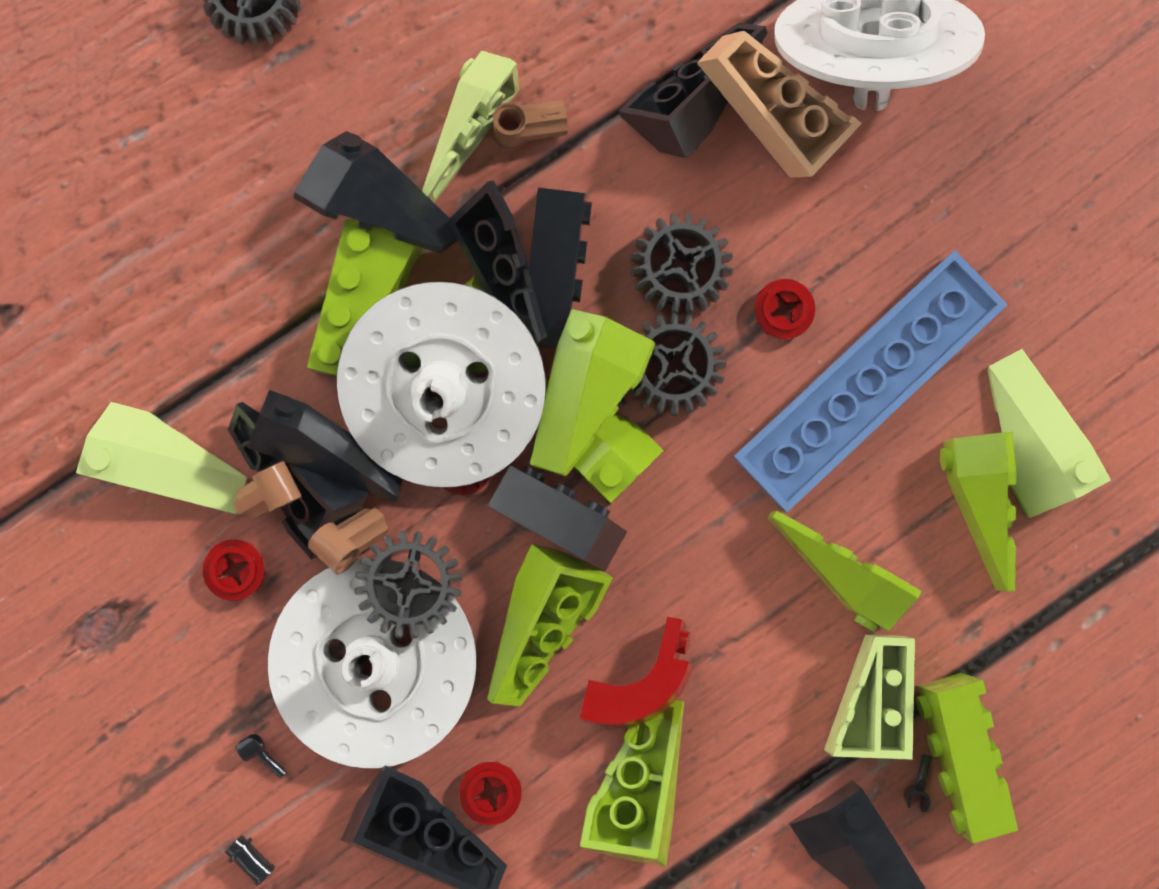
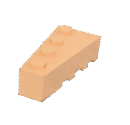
(777, 105)

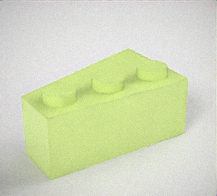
(877, 702)

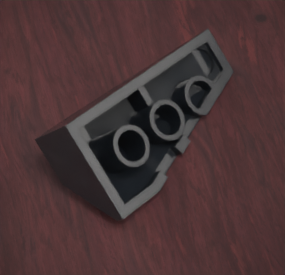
(315, 443)

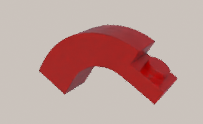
(648, 697)

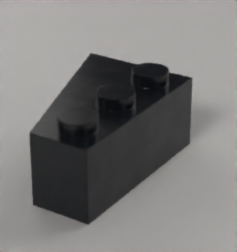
(558, 516)

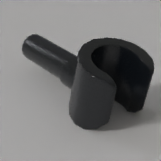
(254, 746)
(919, 785)

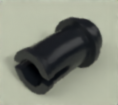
(249, 859)

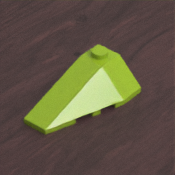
(588, 379)
(979, 477)

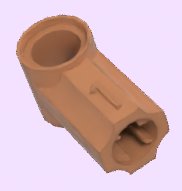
(534, 122)
(267, 492)
(342, 544)

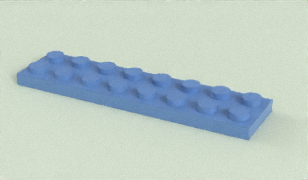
(869, 381)

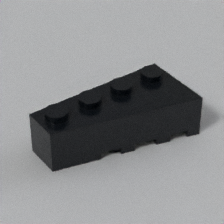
(556, 255)

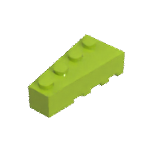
(364, 272)
(967, 756)

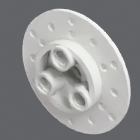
(879, 43)
(390, 403)
(332, 700)

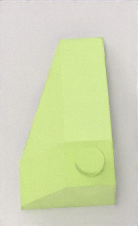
(482, 88)
(1050, 450)
(149, 455)

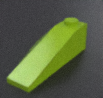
(616, 456)
(864, 589)
(544, 609)
(637, 797)

